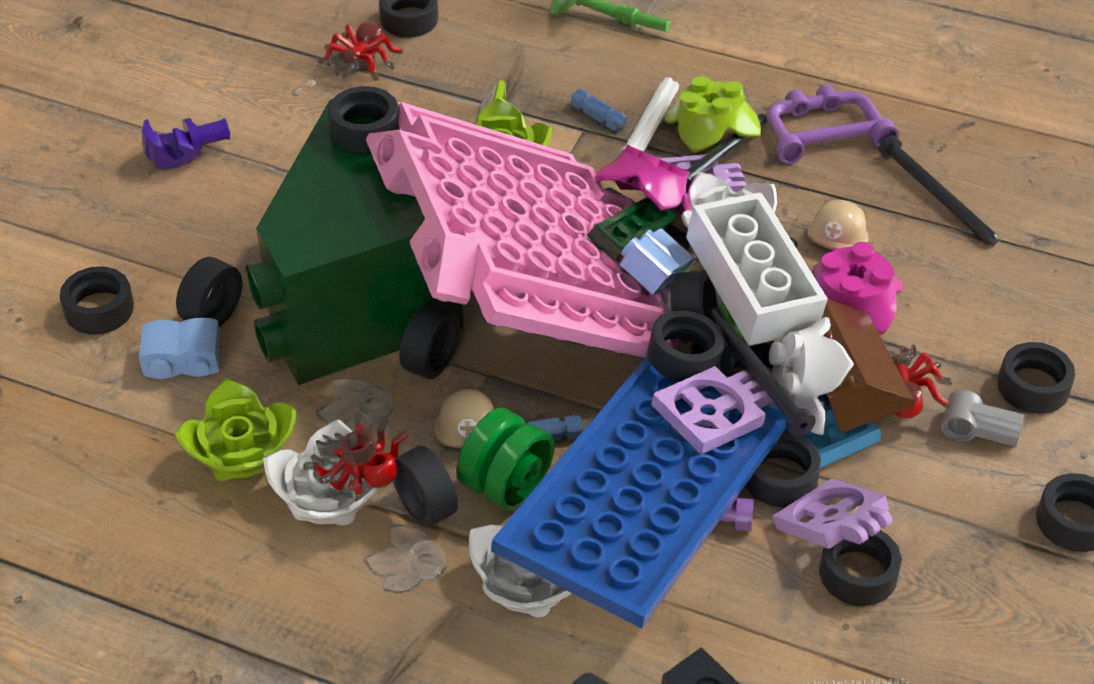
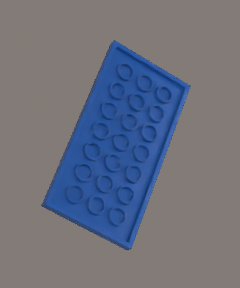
(632, 500)

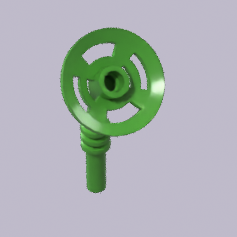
(622, 13)

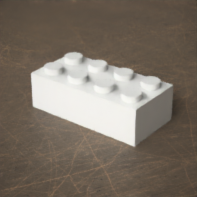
(755, 267)

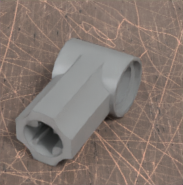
(972, 418)

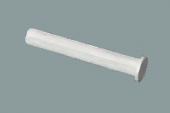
(652, 115)

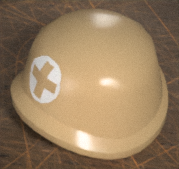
(838, 225)
(460, 415)

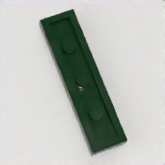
(632, 222)

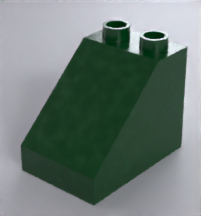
(336, 262)

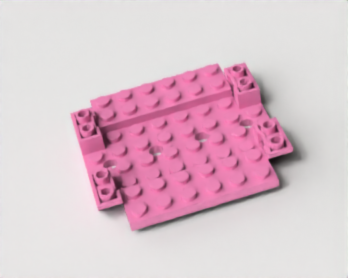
(515, 232)

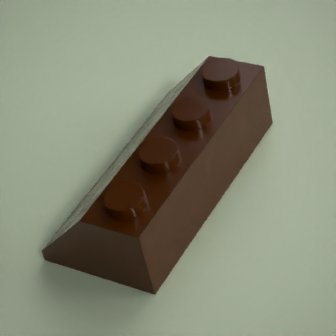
(873, 383)

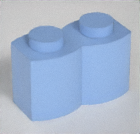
(655, 260)
(180, 348)

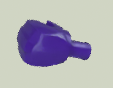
(181, 147)

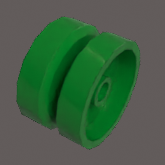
(504, 458)

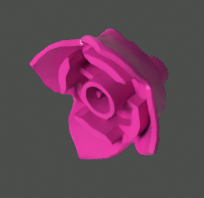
(656, 178)
(861, 281)

